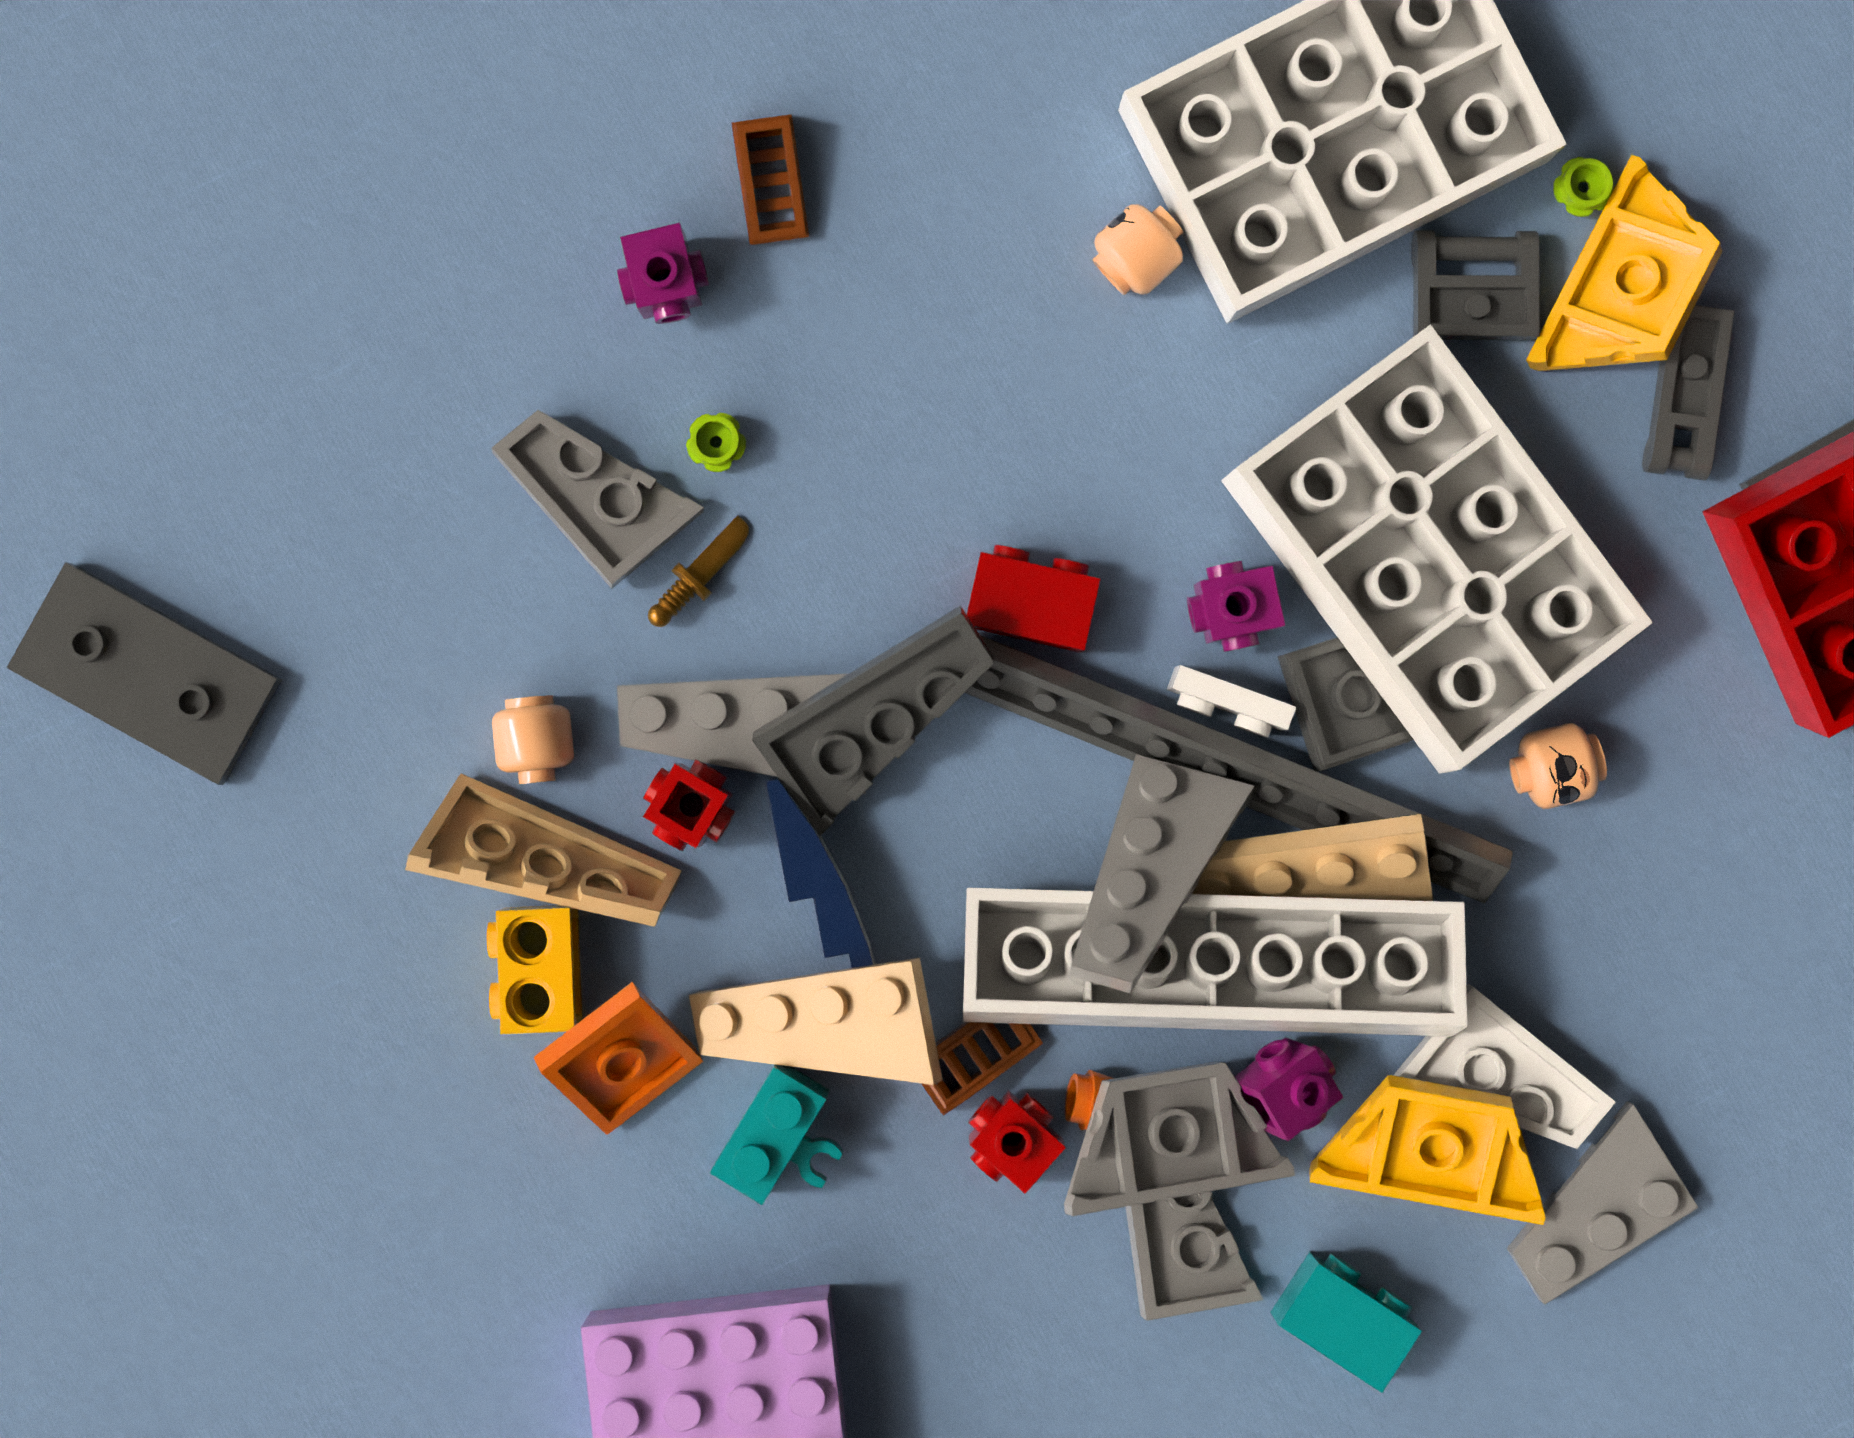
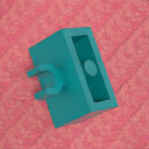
(774, 1134)

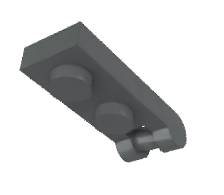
(1690, 395)

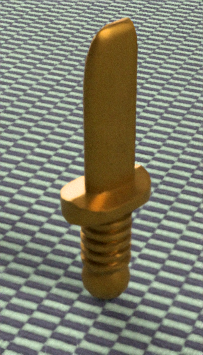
(699, 573)

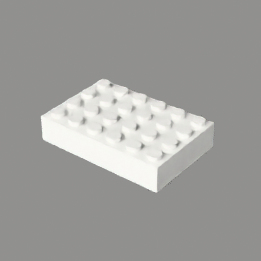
(1334, 136)
(1437, 552)

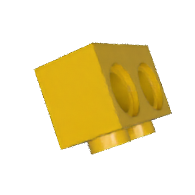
(554, 969)

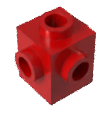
(666, 812)
(1018, 1161)

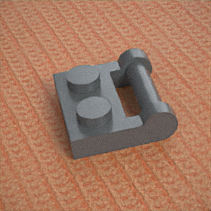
(1476, 304)

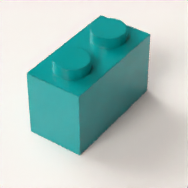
(1346, 1320)

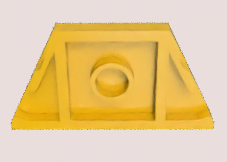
(1630, 280)
(1435, 1149)

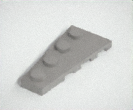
(710, 717)
(1153, 862)

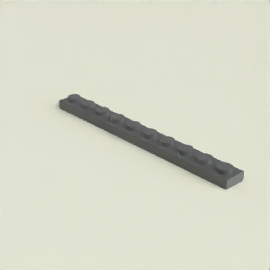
(1280, 786)

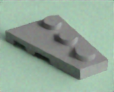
(1603, 1210)

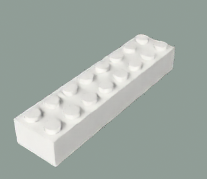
(1227, 965)

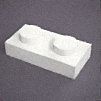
(1253, 710)

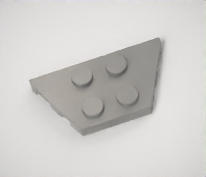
(1170, 1139)

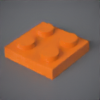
(618, 1058)

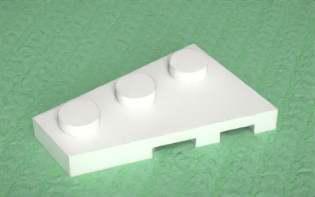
(1507, 1060)

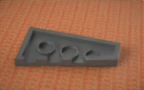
(856, 726)

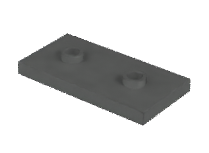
(144, 673)

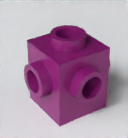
(655, 254)
(1256, 597)
(1290, 1086)

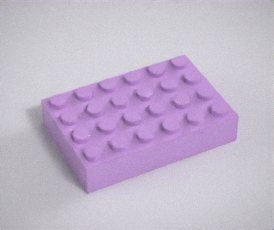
(716, 1368)

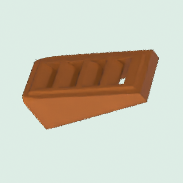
(761, 128)
(949, 1099)

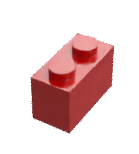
(1033, 599)

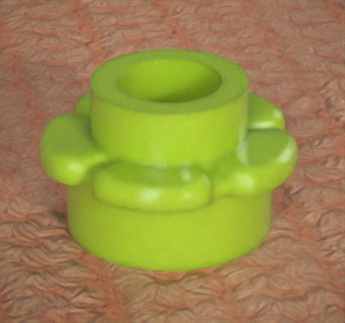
(1585, 170)
(710, 426)

